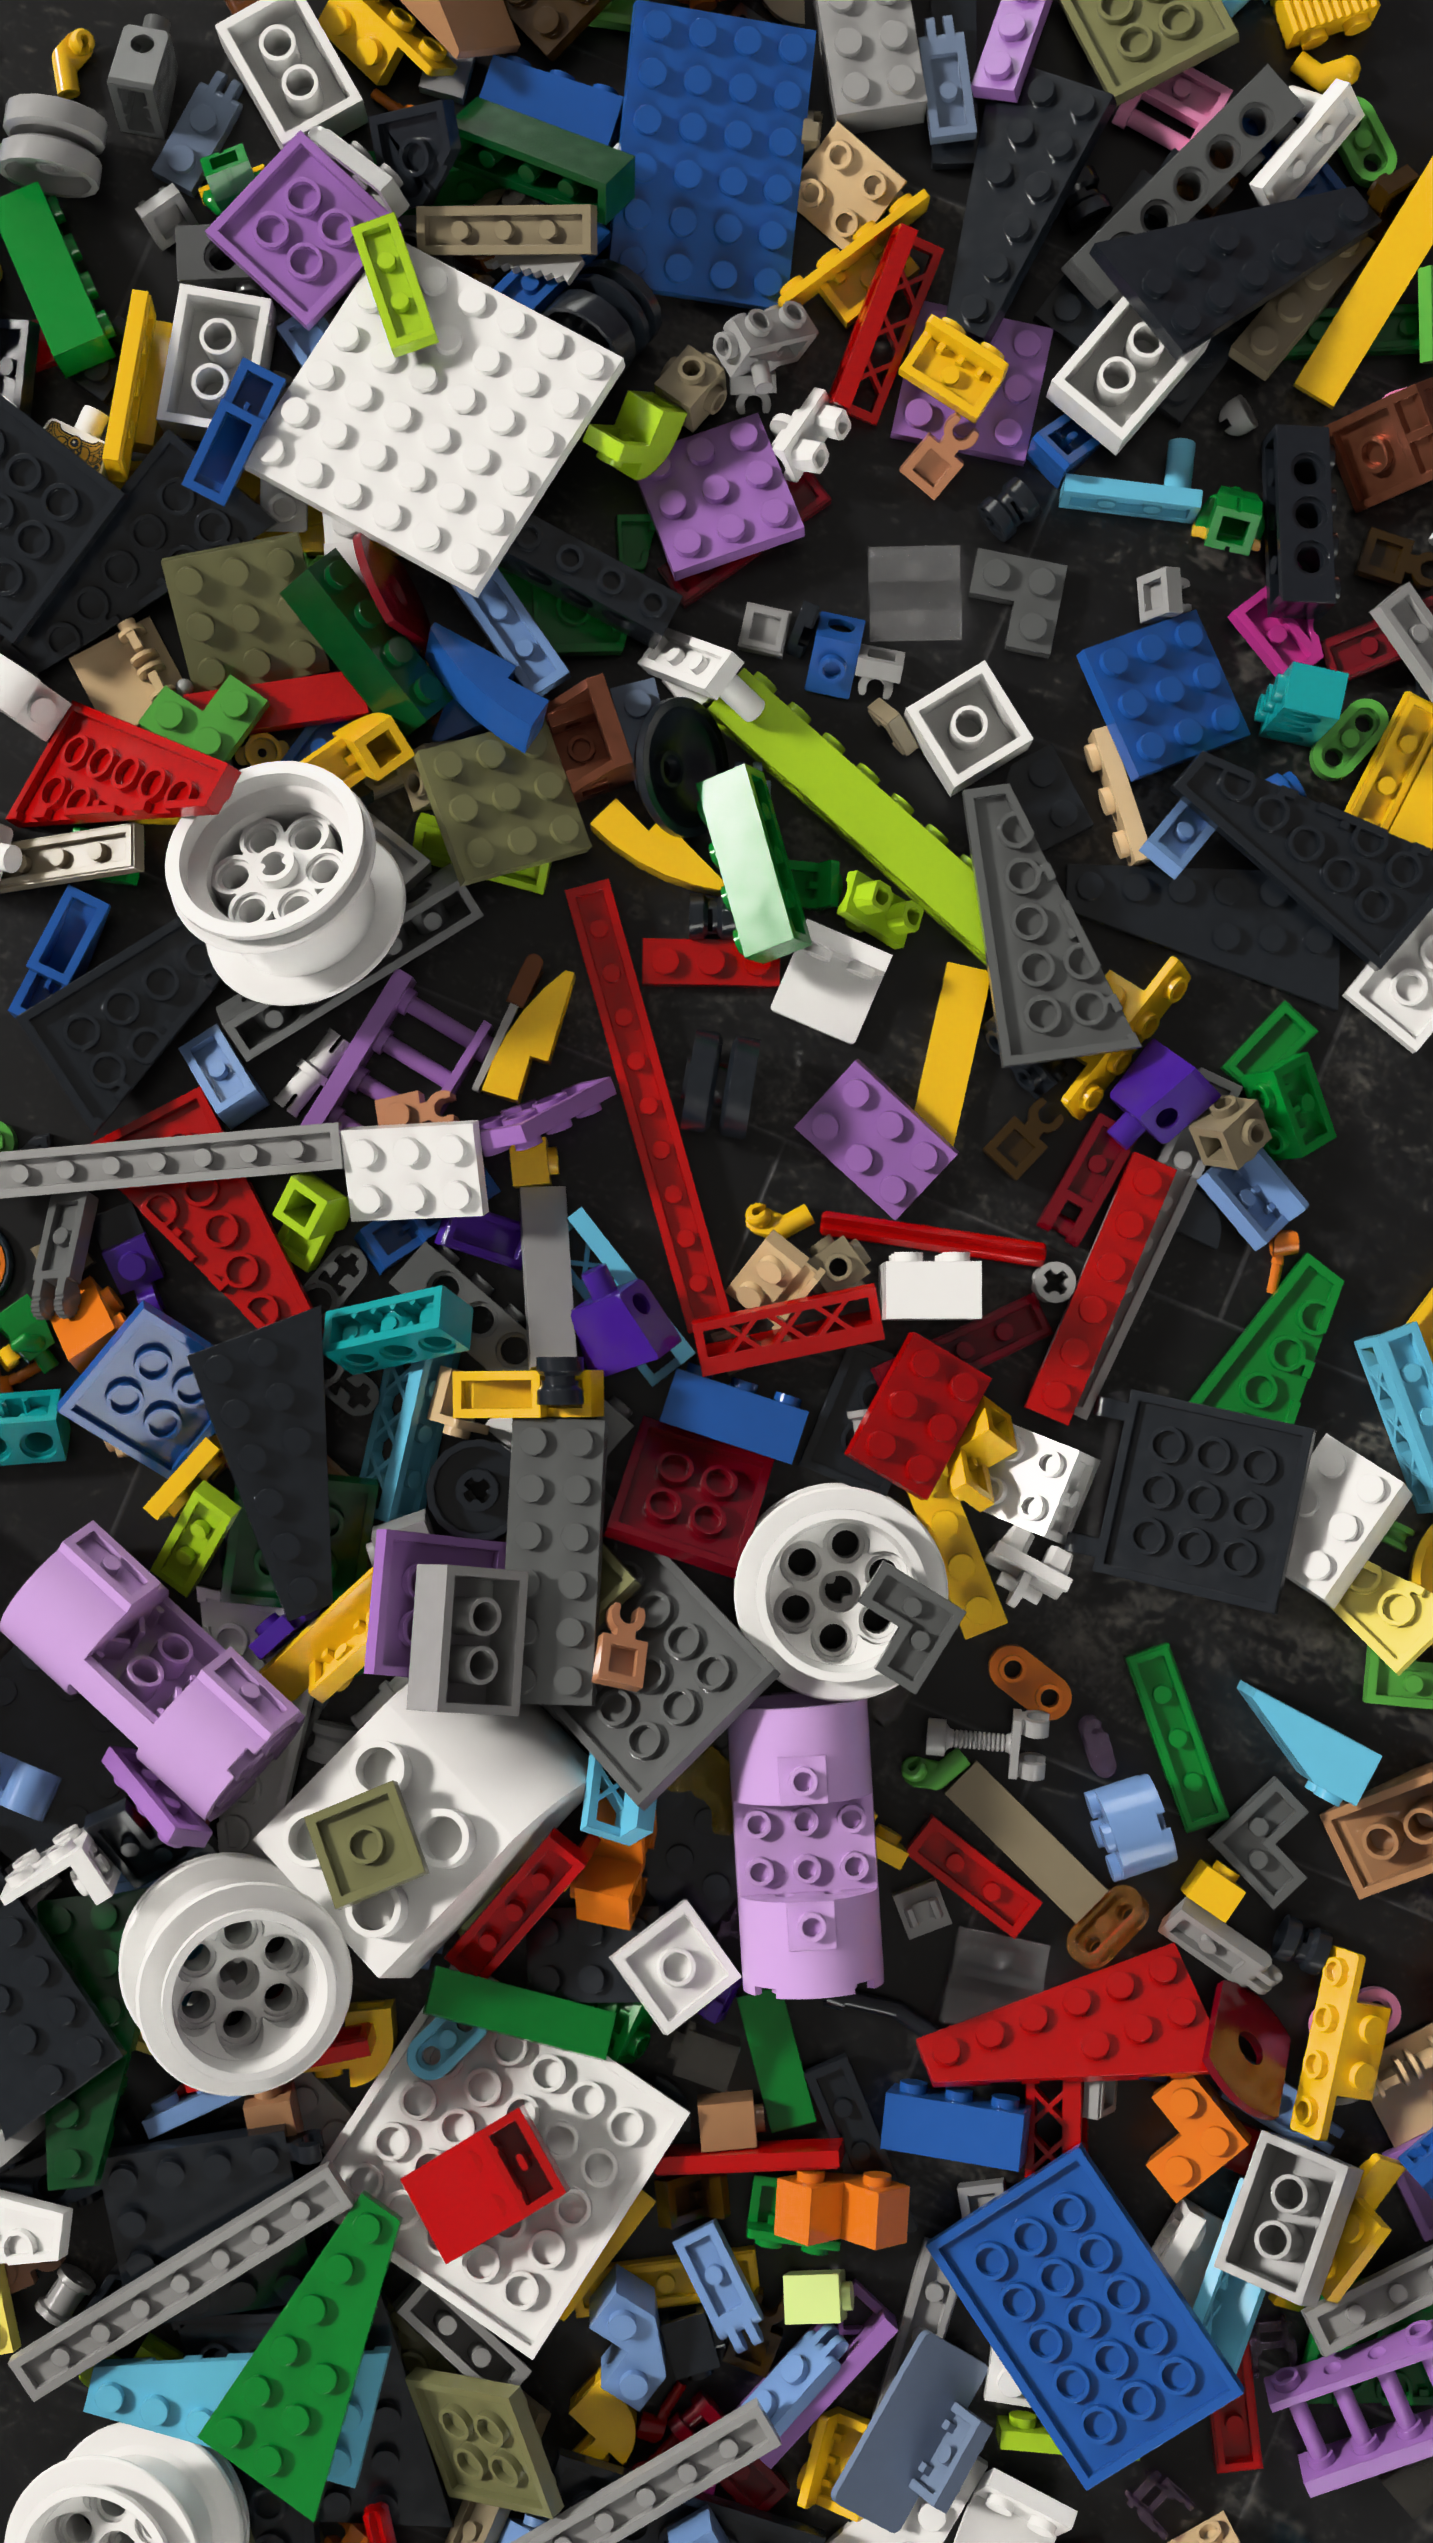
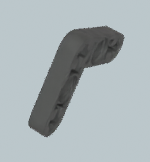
(351, 1283)

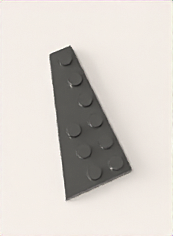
(1039, 962)

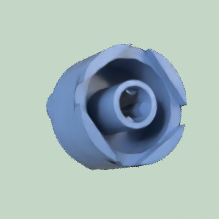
(1131, 1826)

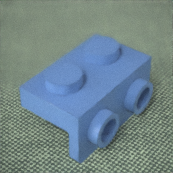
(1254, 1198)

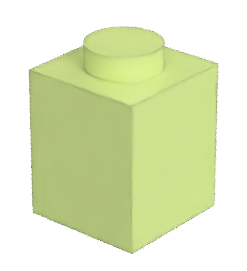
(817, 2296)

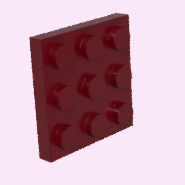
(689, 1497)

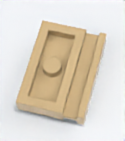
(774, 1275)

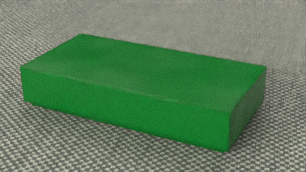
(1273, 1041)

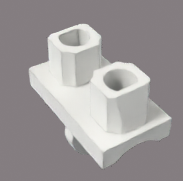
(802, 435)
(1024, 1574)

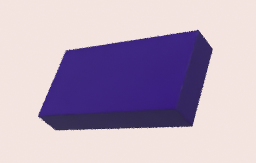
(485, 1237)

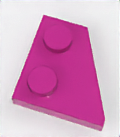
(1276, 639)

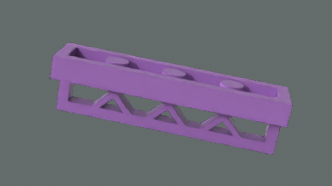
(863, 2347)

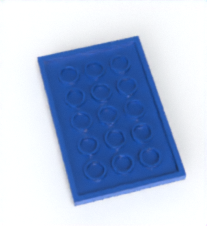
(716, 151)
(1084, 2317)

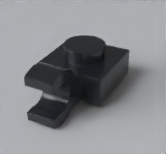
(101, 378)

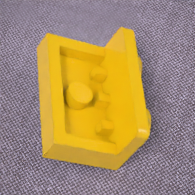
(955, 367)
(833, 2442)

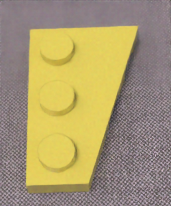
(1389, 1615)

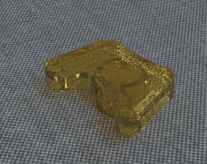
(710, 1781)

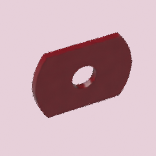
(392, 590)
(1249, 2086)

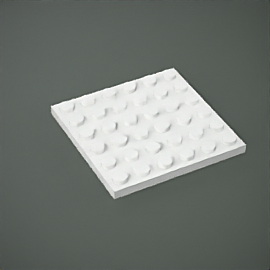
(441, 443)
(596, 2122)

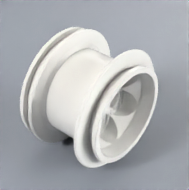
(287, 885)
(764, 1581)
(275, 2035)
(133, 2491)

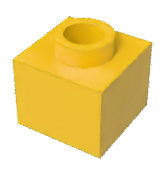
(534, 1165)
(1214, 1888)

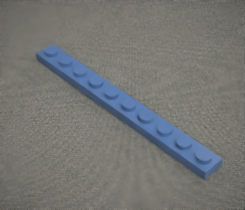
(497, 607)

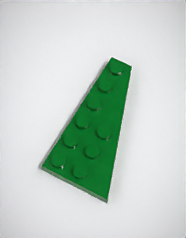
(297, 2386)

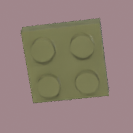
(366, 1845)

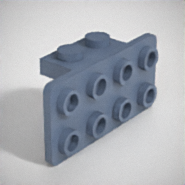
(918, 2437)

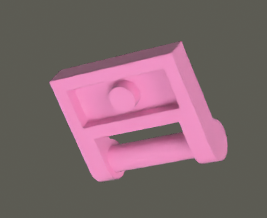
(1187, 97)

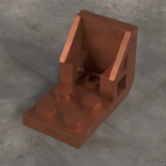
(1386, 446)
(590, 739)

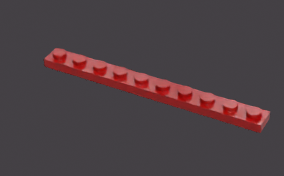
(647, 1101)

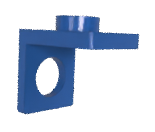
(834, 656)

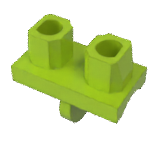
(878, 911)

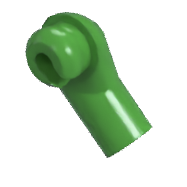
(934, 1774)

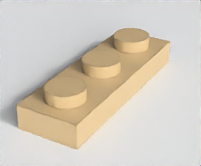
(1116, 796)

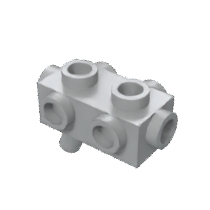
(764, 341)

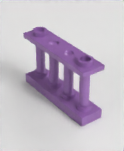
(376, 1037)
(1367, 2450)

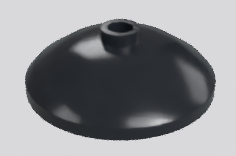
(673, 754)

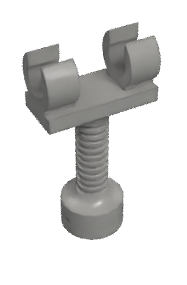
(1027, 1765)

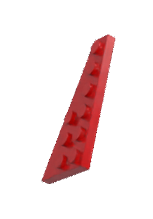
(118, 772)
(217, 1221)
(1098, 2027)

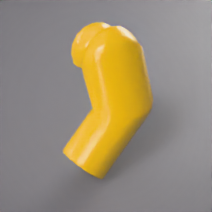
(68, 60)
(1323, 75)
(763, 1220)

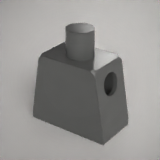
(144, 77)

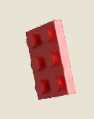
(918, 1416)

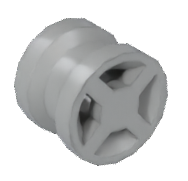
(329, 1739)

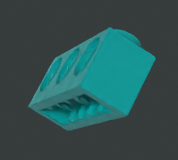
(1301, 704)
(398, 1330)
(32, 1428)

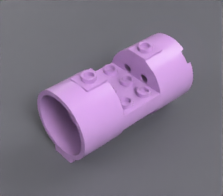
(151, 1670)
(805, 1847)

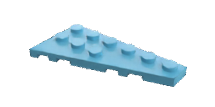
(183, 2394)

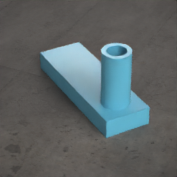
(1166, 502)

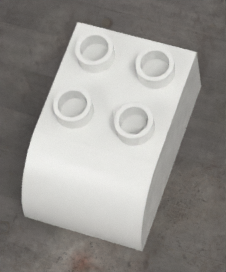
(479, 1804)

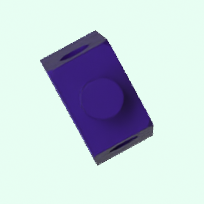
(1159, 1096)
(620, 1324)

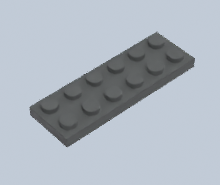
(558, 1538)

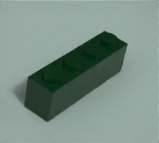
(543, 159)
(361, 644)

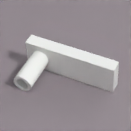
(1323, 128)
(704, 670)

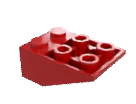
(485, 2184)

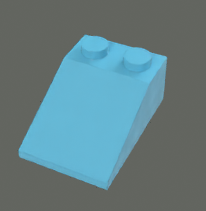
(1329, 1760)

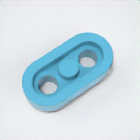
(450, 2041)

